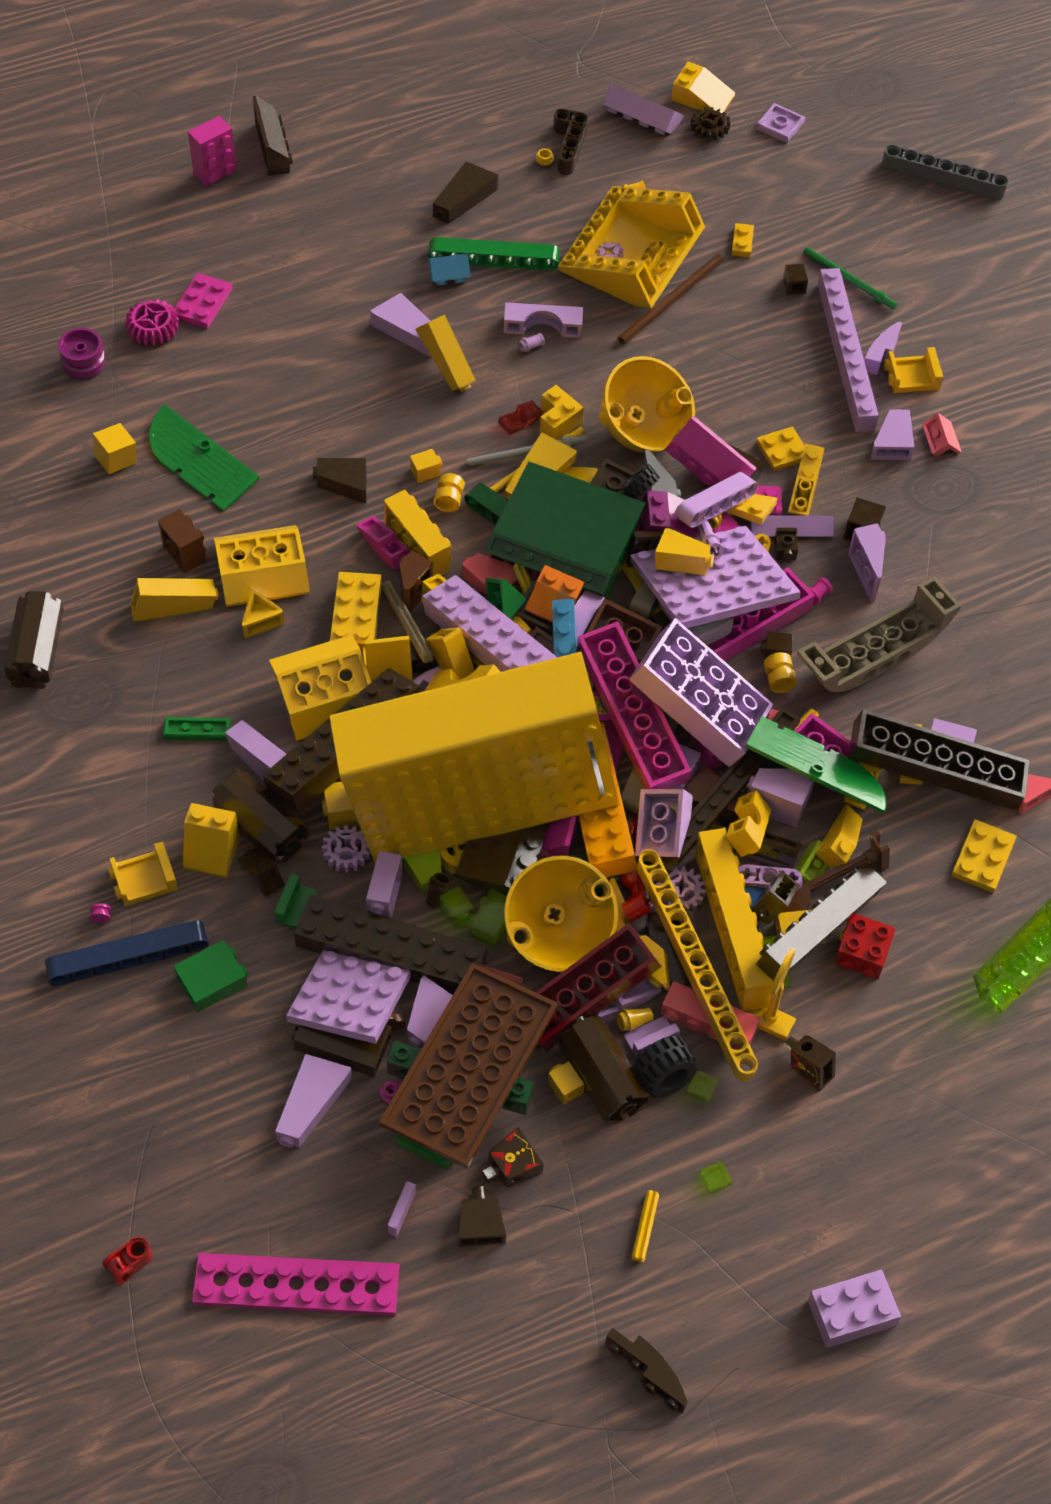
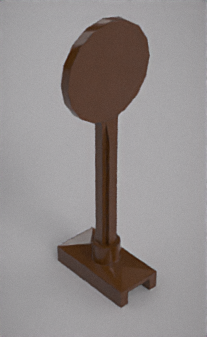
(876, 853)

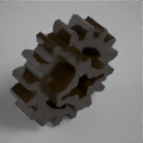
(710, 123)

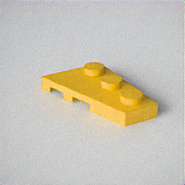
(755, 508)

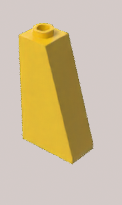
(446, 353)
(546, 453)
(171, 597)

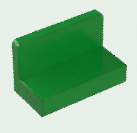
(293, 902)

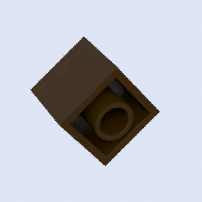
(863, 514)

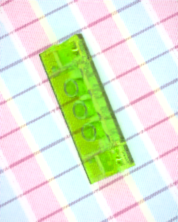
(1017, 961)

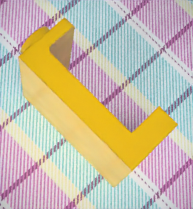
(914, 372)
(143, 876)

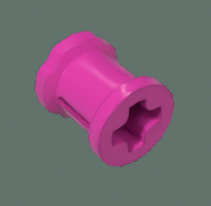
(821, 589)

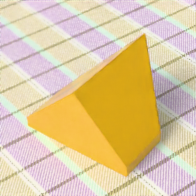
(260, 615)

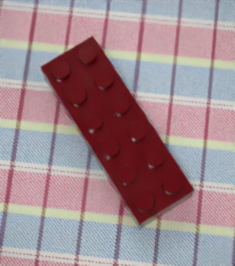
(597, 981)

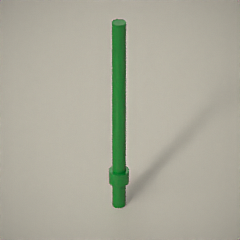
(879, 296)

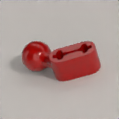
(639, 903)

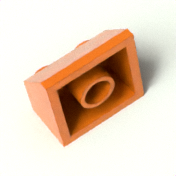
(552, 586)

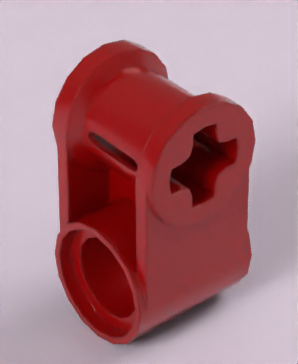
(127, 1261)

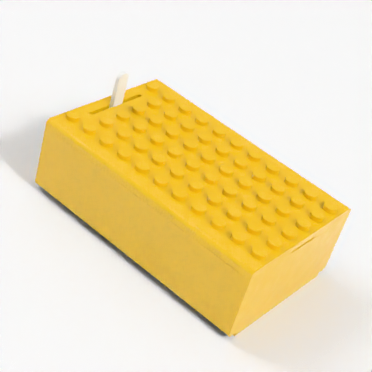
(475, 758)

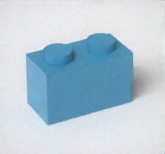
(449, 268)

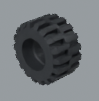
(666, 1066)

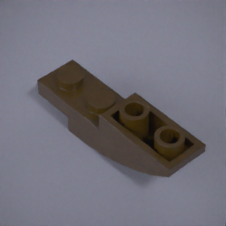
(657, 1375)

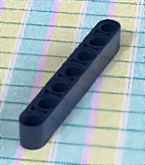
(126, 953)

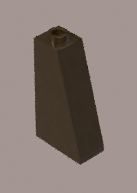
(464, 191)
(347, 1051)

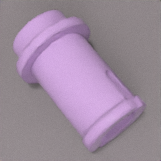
(531, 342)

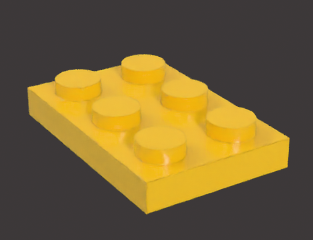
(984, 856)

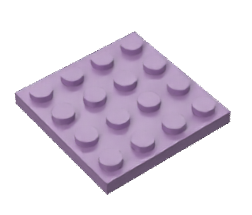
(348, 996)

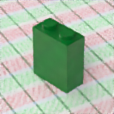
(211, 975)

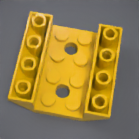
(262, 567)
(320, 670)

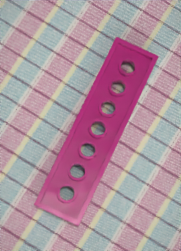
(287, 1269)

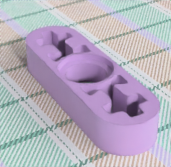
(764, 870)

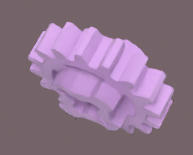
(346, 849)
(692, 888)

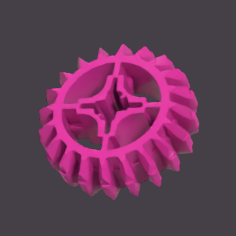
(152, 322)

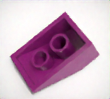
(660, 514)

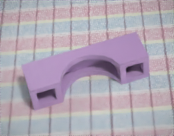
(565, 319)

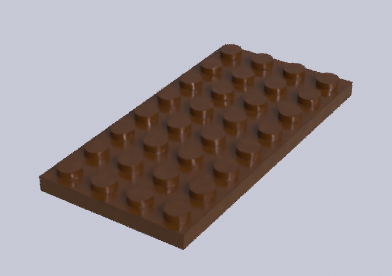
(468, 1065)

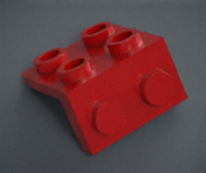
(865, 946)

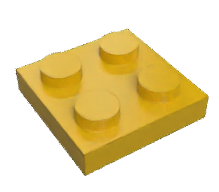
(781, 448)

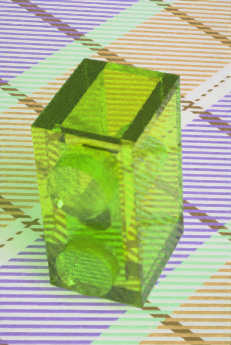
(489, 921)

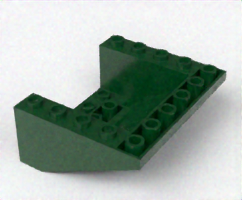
(566, 527)

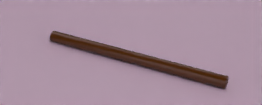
(670, 299)

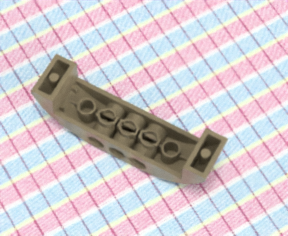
(884, 641)

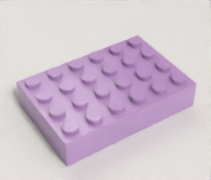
(701, 692)

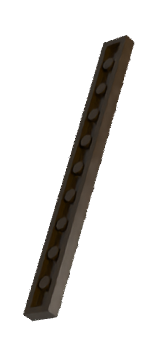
(726, 791)

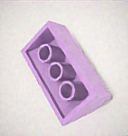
(642, 109)

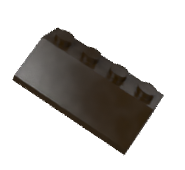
(271, 137)

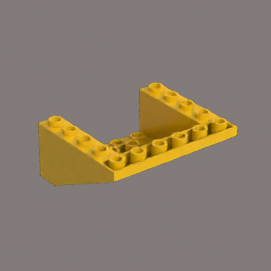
(656, 236)

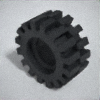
(640, 482)

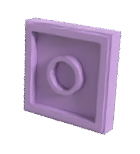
(780, 123)

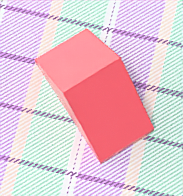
(1037, 790)

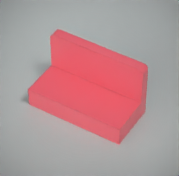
(940, 435)

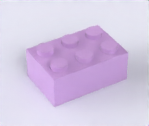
(854, 1308)

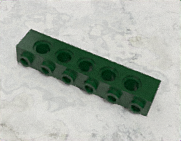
(404, 1055)

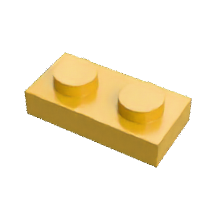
(742, 240)

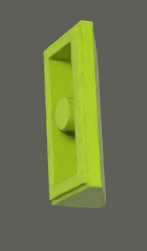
(810, 864)

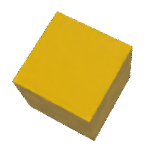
(114, 448)
(338, 807)

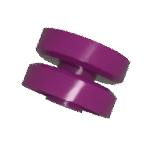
(81, 353)

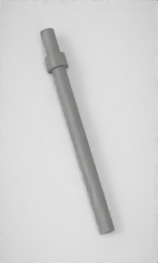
(567, 440)

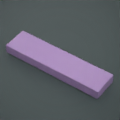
(806, 525)

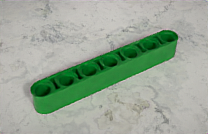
(498, 253)

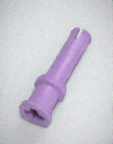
(711, 539)

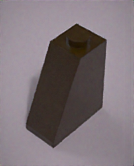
(343, 477)

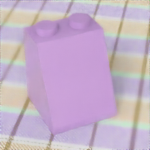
(784, 793)

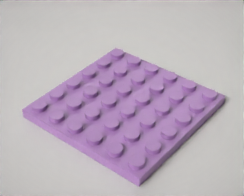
(736, 584)

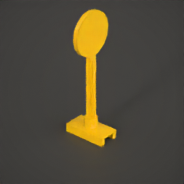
(772, 1020)

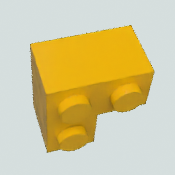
(560, 413)

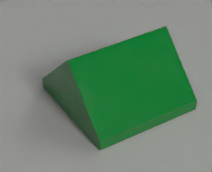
(503, 596)

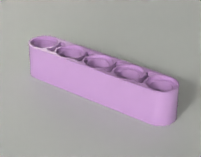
(716, 499)

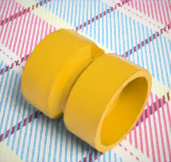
(449, 492)
(780, 672)

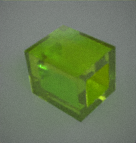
(456, 907)

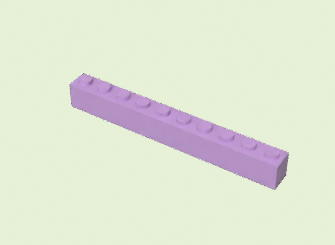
(847, 350)

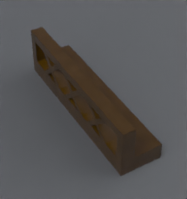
(774, 849)

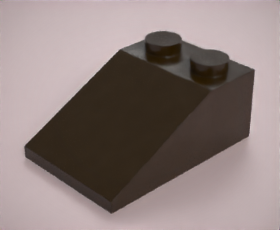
(658, 934)

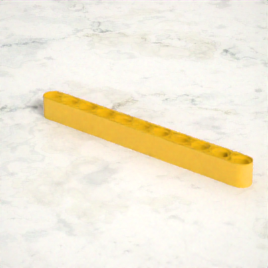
(696, 973)

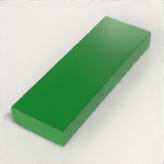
(196, 728)

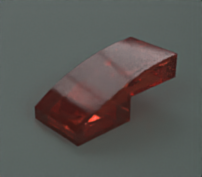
(524, 416)

